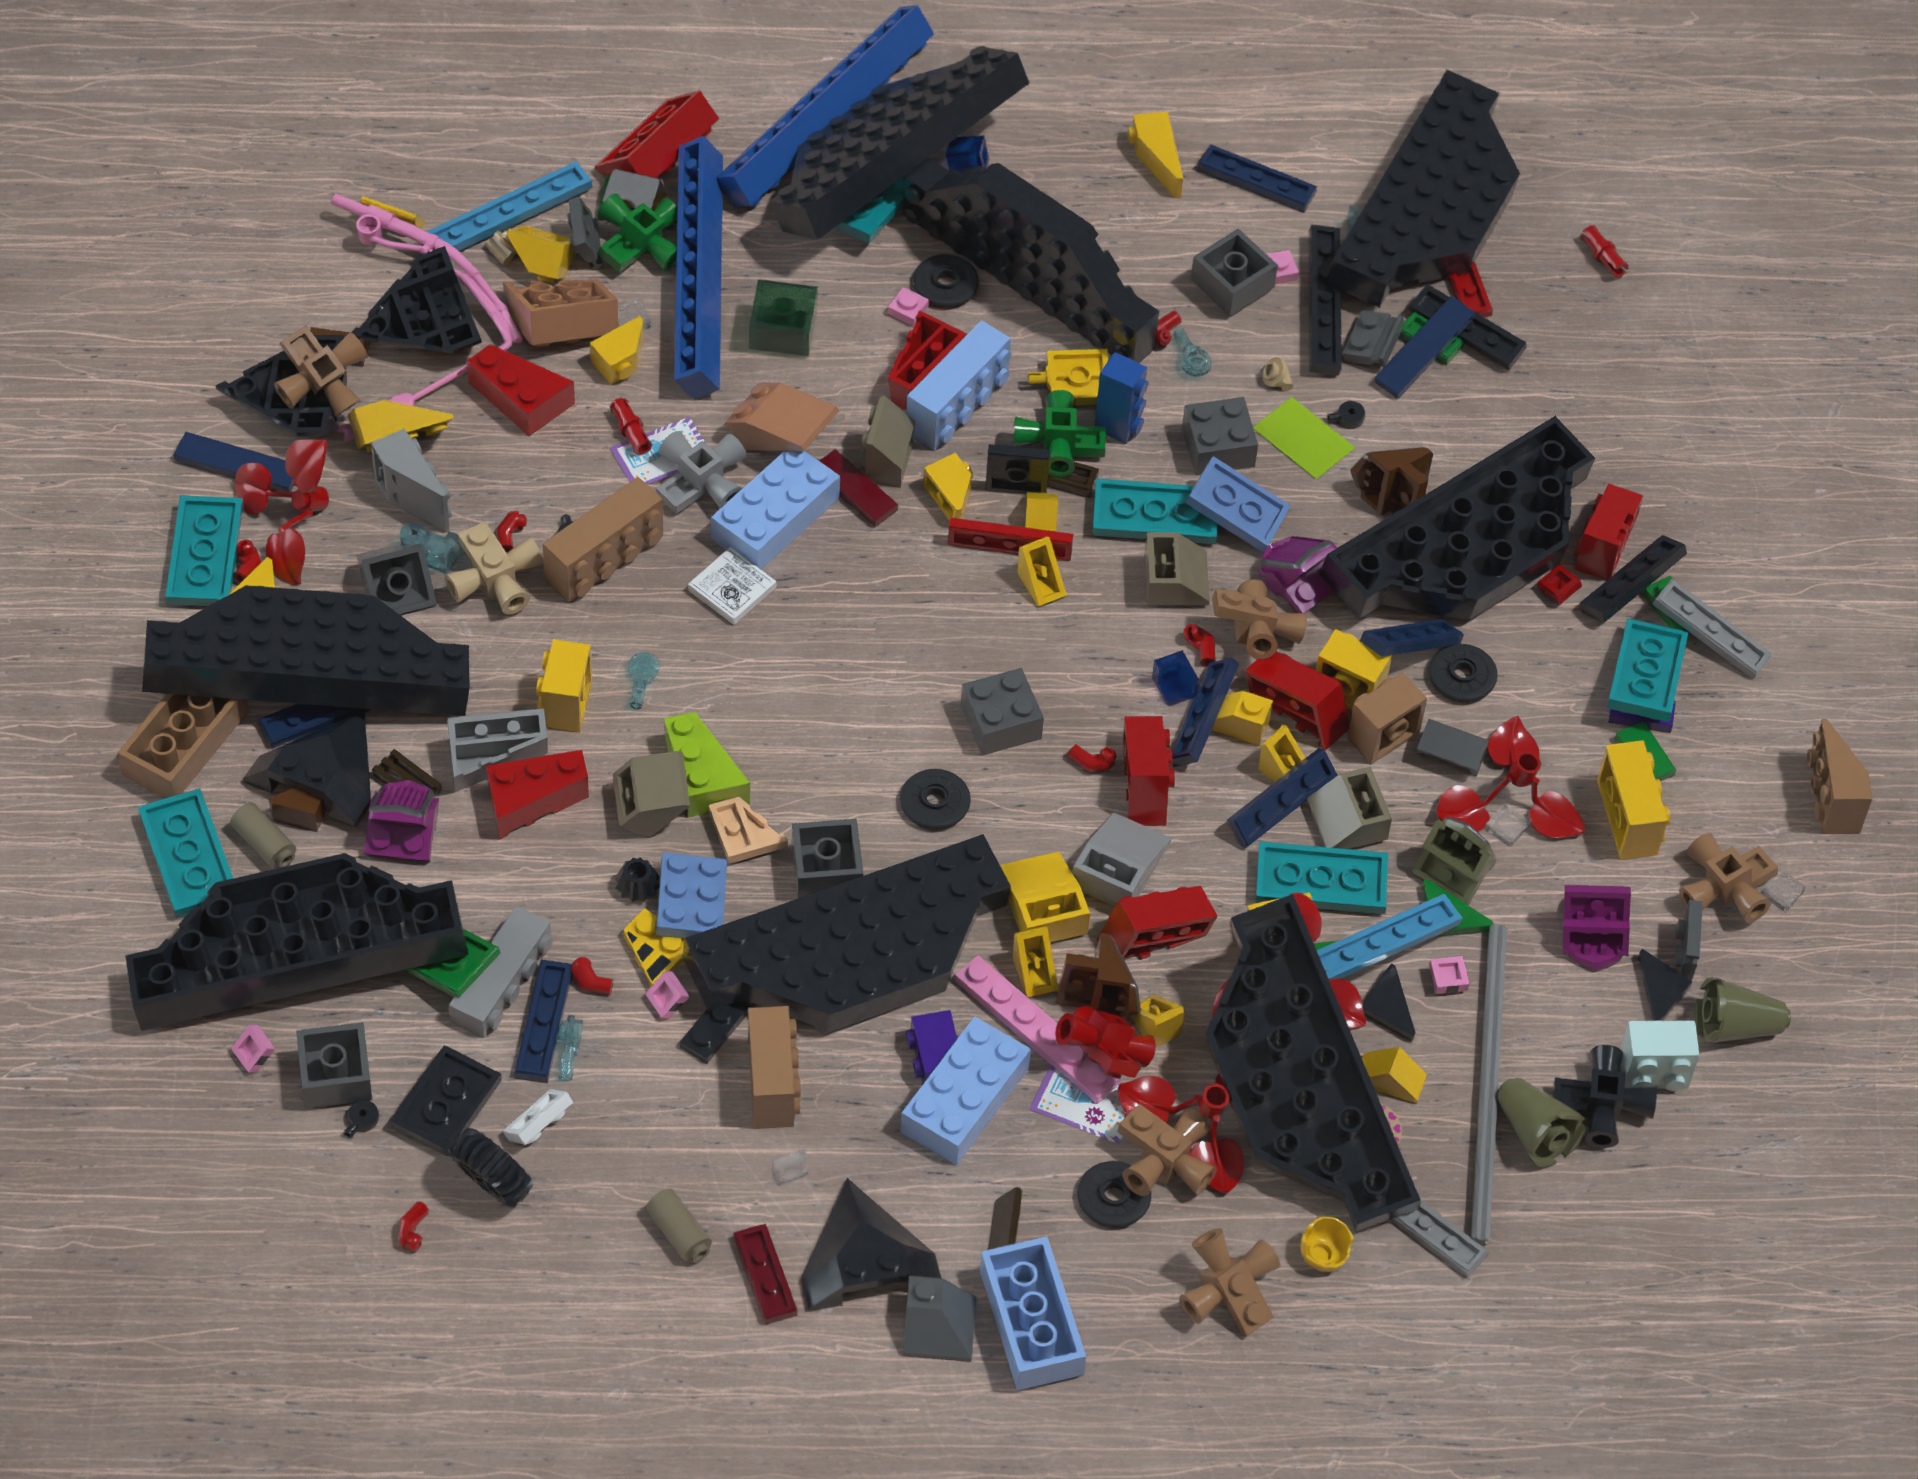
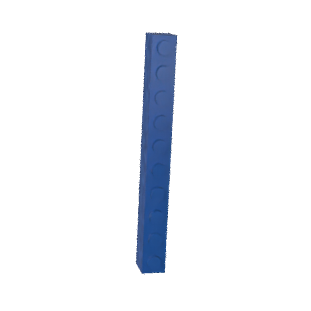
(850, 81)
(698, 269)

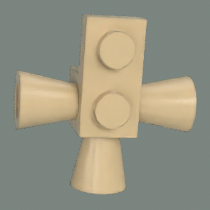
(493, 568)

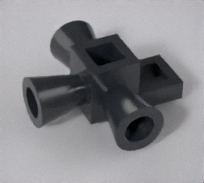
(1605, 1096)

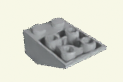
(410, 480)
(1119, 859)

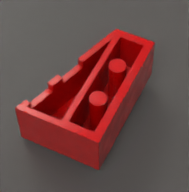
(520, 388)
(1607, 531)
(1302, 694)
(1147, 769)
(535, 787)

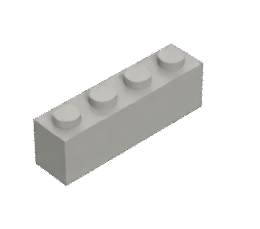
(520, 944)

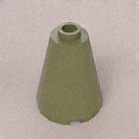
(1737, 1013)
(1540, 1121)

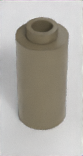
(263, 836)
(679, 1226)

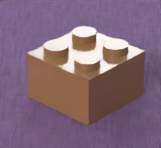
(1386, 717)

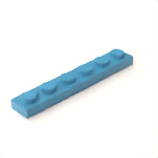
(514, 207)
(1389, 937)

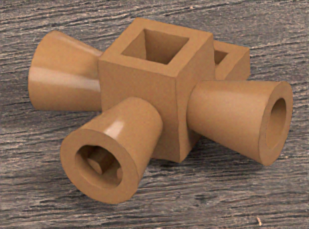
(319, 369)
(1257, 618)
(1730, 877)
(1165, 1150)
(1231, 1282)

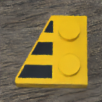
(652, 951)

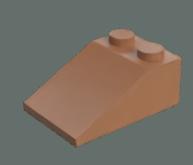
(779, 418)

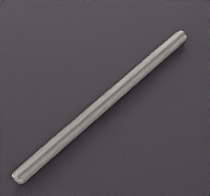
(1488, 1085)

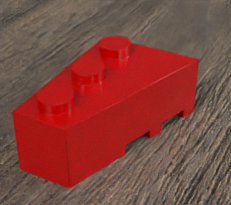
(925, 349)
(1159, 920)

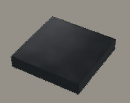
(1017, 469)

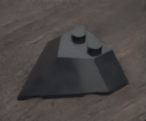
(423, 309)
(257, 392)
(323, 764)
(862, 1251)

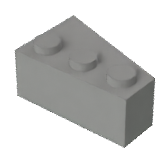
(494, 740)

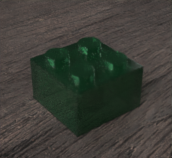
(783, 317)

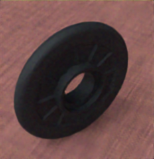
(954, 294)
(1460, 689)
(935, 816)
(1102, 1209)

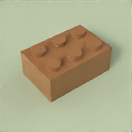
(773, 1067)

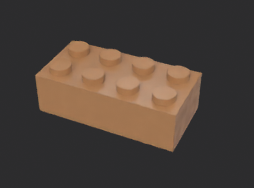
(603, 540)
(178, 741)

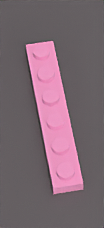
(1033, 1027)

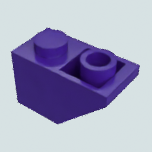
(931, 1039)

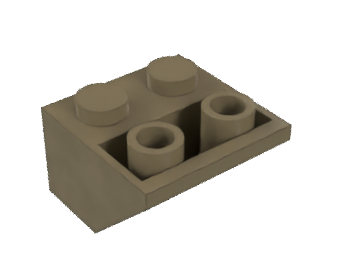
(887, 443)
(1175, 570)
(651, 792)
(1350, 810)

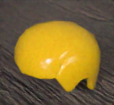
(1326, 1244)

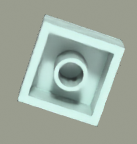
(1659, 1054)

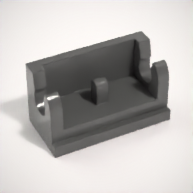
(1453, 746)

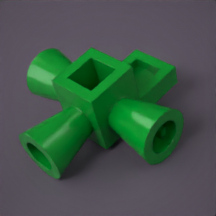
(638, 233)
(1061, 434)

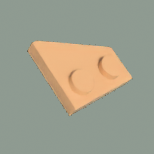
(743, 831)

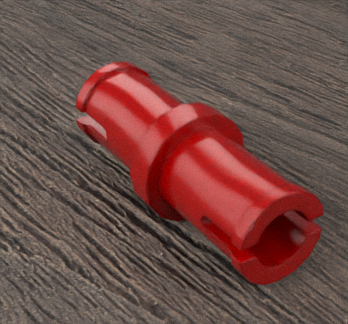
(1604, 251)
(631, 426)

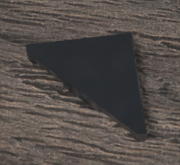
(1662, 985)
(1388, 1005)

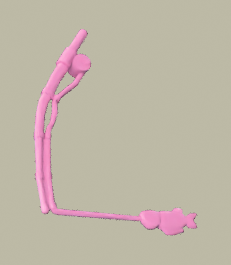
(370, 233)

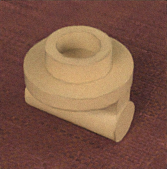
(501, 247)
(1276, 374)

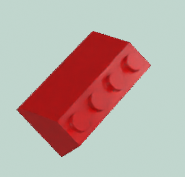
(656, 141)

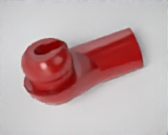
(1165, 324)
(504, 530)
(248, 559)
(1202, 641)
(1093, 762)
(587, 979)
(407, 1237)

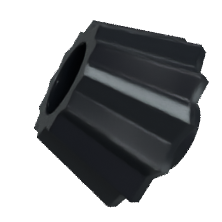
(637, 880)

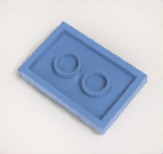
(1237, 504)
(690, 894)

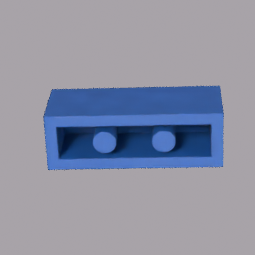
(1121, 397)

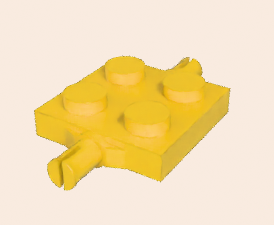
(1074, 372)

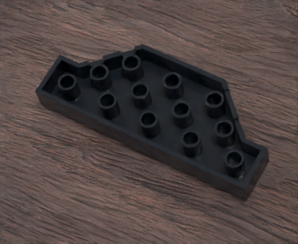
(890, 137)
(1433, 198)
(1033, 249)
(1471, 535)
(306, 651)
(292, 936)
(855, 943)
(1300, 1072)

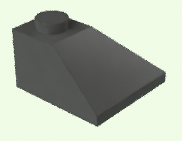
(398, 577)
(939, 1320)

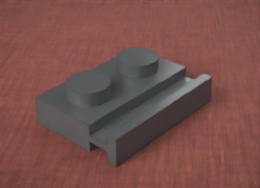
(585, 232)
(1373, 338)
(1690, 934)

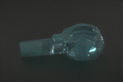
(1195, 360)
(644, 669)
(570, 1032)

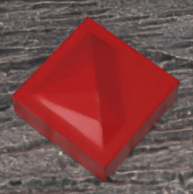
(1559, 584)

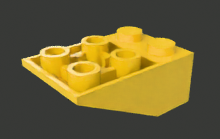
(388, 417)
(1047, 896)

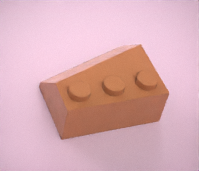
(562, 311)

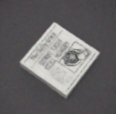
(732, 585)

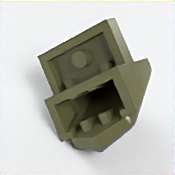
(1455, 858)

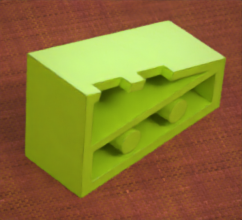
(708, 767)

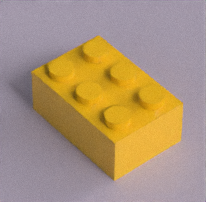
(1633, 800)

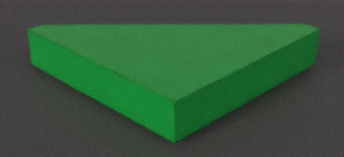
(1472, 920)

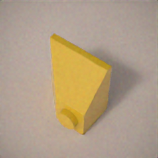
(542, 252)

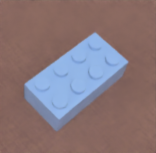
(959, 385)
(775, 507)
(965, 1090)
(1032, 1313)

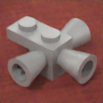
(699, 471)

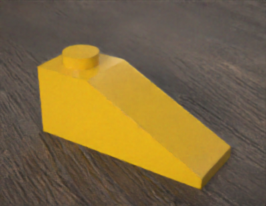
(1157, 149)

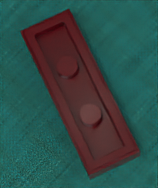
(860, 490)
(765, 1274)

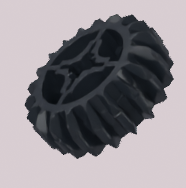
(490, 1167)

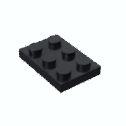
(446, 1099)

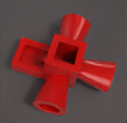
(1106, 1040)

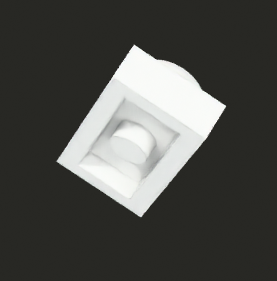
(544, 1111)

